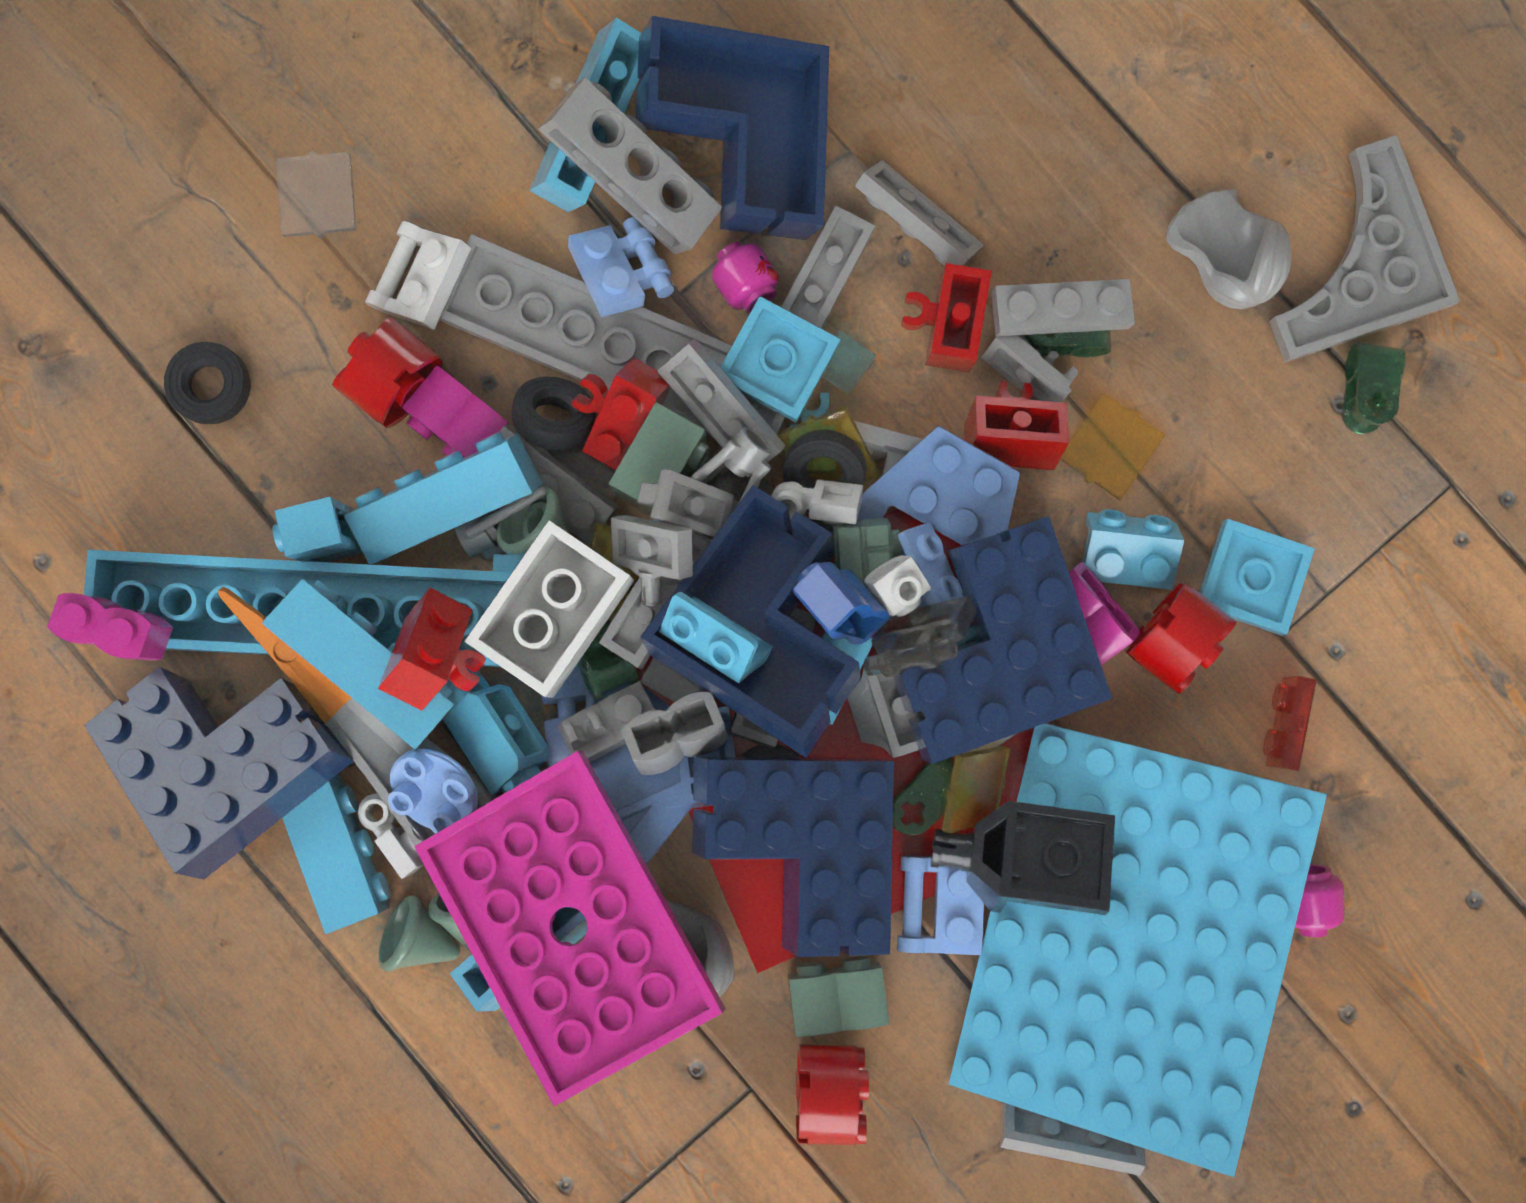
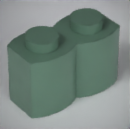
(838, 997)

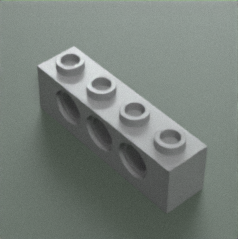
(606, 163)

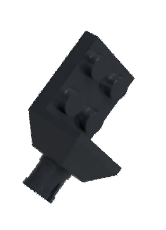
(1034, 857)

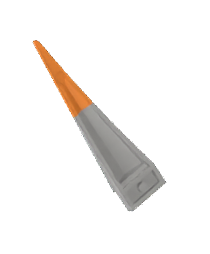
(358, 731)

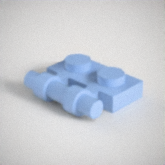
(608, 273)

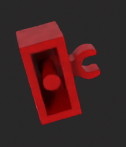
(954, 317)
(619, 409)
(1018, 428)
(430, 652)

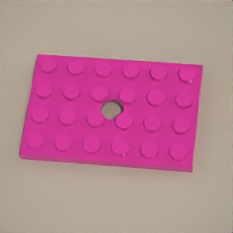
(586, 1003)

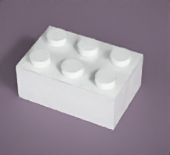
(549, 610)

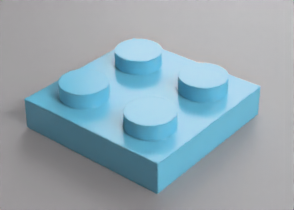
(779, 359)
(1256, 576)

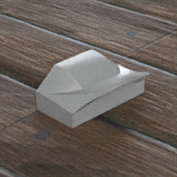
(882, 716)

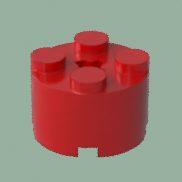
(385, 371)
(1181, 637)
(831, 1095)

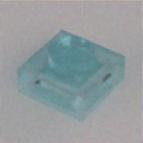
(848, 363)

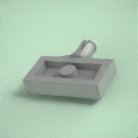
(651, 552)

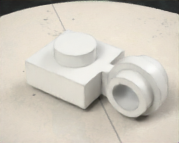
(828, 501)
(390, 839)

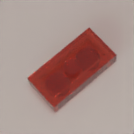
(1293, 706)

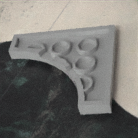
(1388, 270)

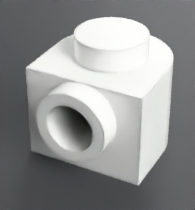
(898, 585)

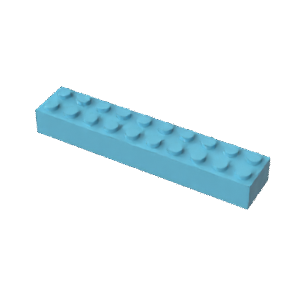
(187, 595)

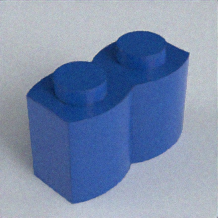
(840, 602)

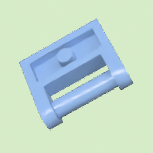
(956, 911)

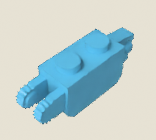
(495, 734)

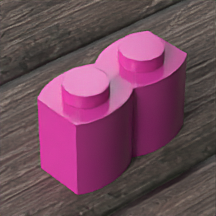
(451, 414)
(1106, 619)
(109, 627)

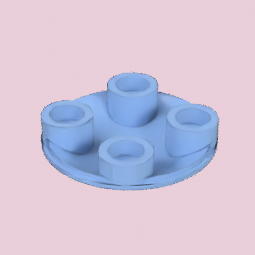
(431, 789)

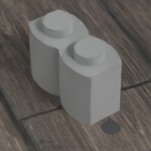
(663, 738)

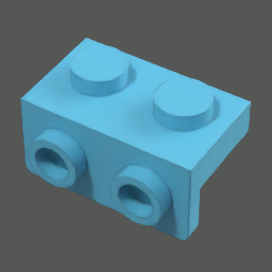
(1133, 549)
(714, 637)

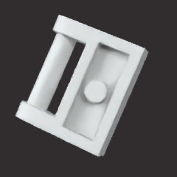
(428, 279)

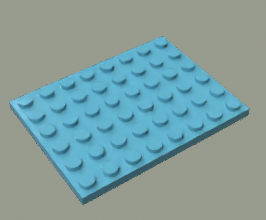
(1166, 1002)

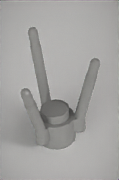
(741, 456)
(481, 533)

